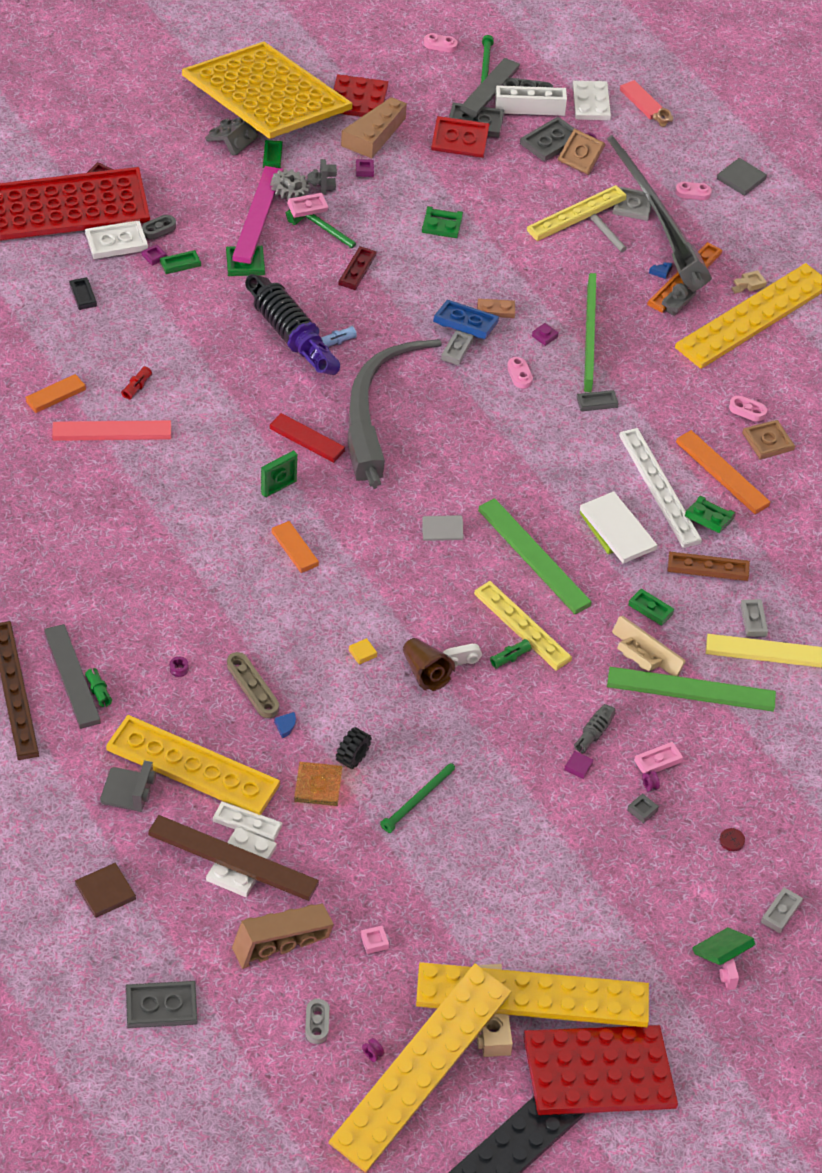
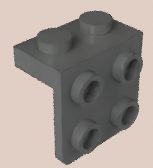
(235, 133)
(128, 788)

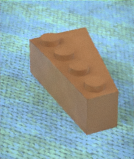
(374, 128)
(280, 932)

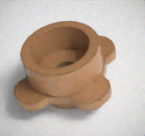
(663, 112)

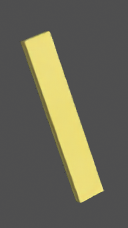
(576, 213)
(523, 625)
(764, 650)

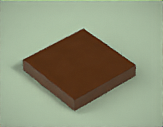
(105, 890)

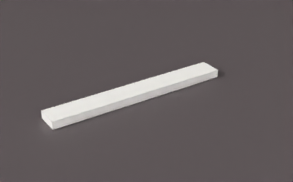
(660, 488)

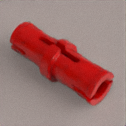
(129, 391)

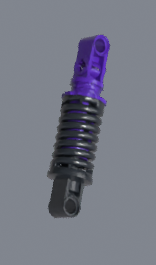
(291, 323)

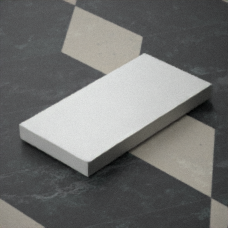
(618, 527)

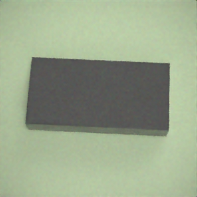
(597, 400)

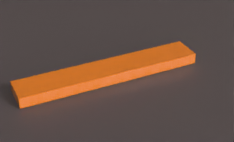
(708, 253)
(723, 472)

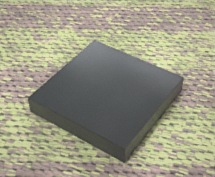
(741, 176)

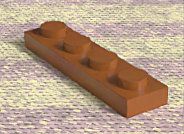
(708, 566)

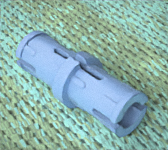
(345, 334)

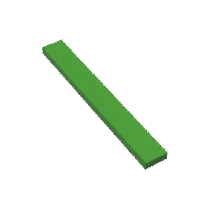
(590, 333)
(535, 556)
(691, 689)

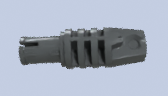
(595, 727)

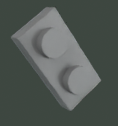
(457, 347)
(754, 618)
(782, 910)

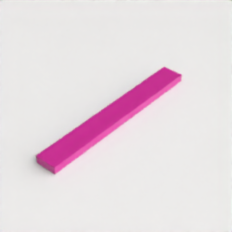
(256, 218)

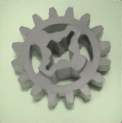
(289, 184)

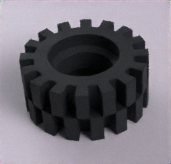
(353, 747)

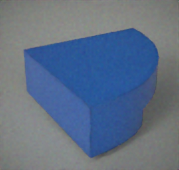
(661, 270)
(285, 724)

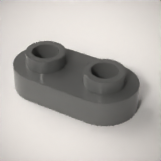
(159, 226)

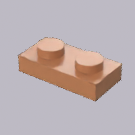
(500, 308)

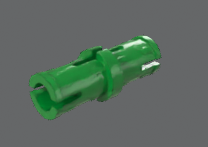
(520, 648)
(98, 687)

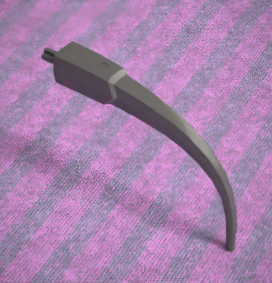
(685, 255)
(362, 437)

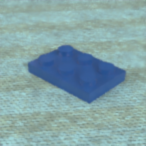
(466, 319)

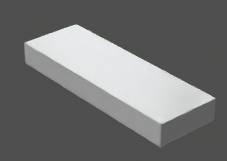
(237, 817)

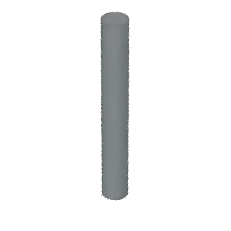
(610, 235)

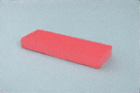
(640, 98)

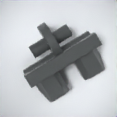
(320, 178)
(677, 298)

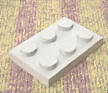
(591, 100)
(116, 239)
(236, 881)

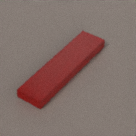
(307, 437)

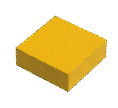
(363, 651)

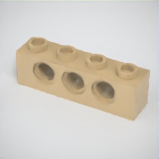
(498, 1042)

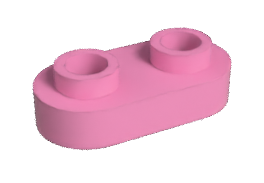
(440, 42)
(694, 191)
(520, 372)
(748, 408)

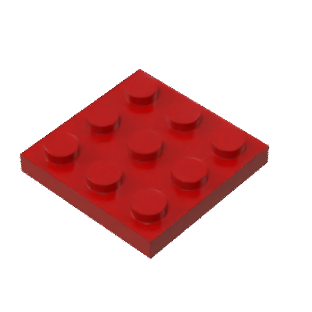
(362, 92)

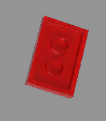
(460, 136)

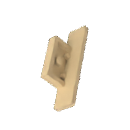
(646, 649)

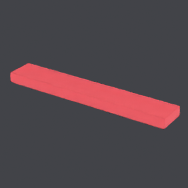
(111, 430)

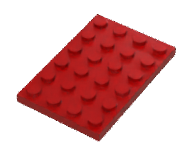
(599, 1070)

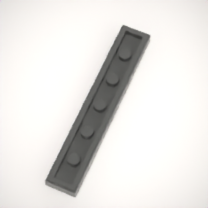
(487, 89)
(72, 676)

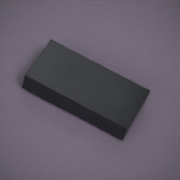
(83, 293)

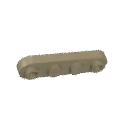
(252, 685)

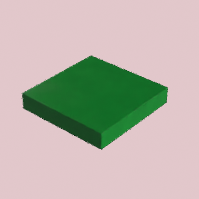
(244, 269)
(279, 474)
(723, 946)

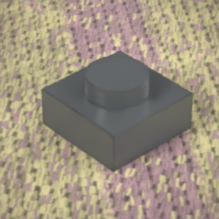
(643, 808)

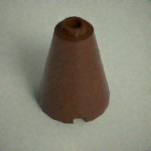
(428, 664)

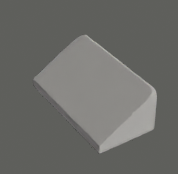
(442, 528)

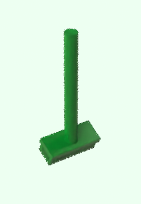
(318, 221)

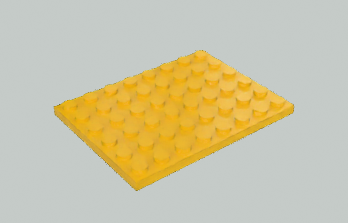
(267, 89)

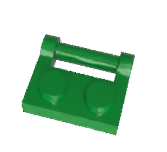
(440, 226)
(709, 515)

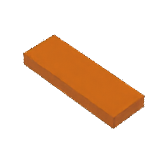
(55, 393)
(295, 547)

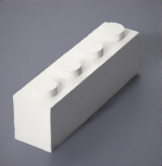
(531, 100)

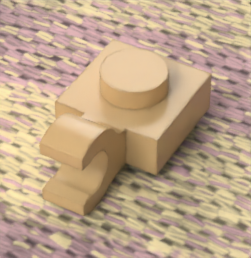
(751, 281)

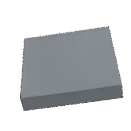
(634, 206)

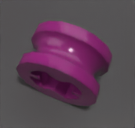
(179, 661)
(651, 781)
(373, 1049)

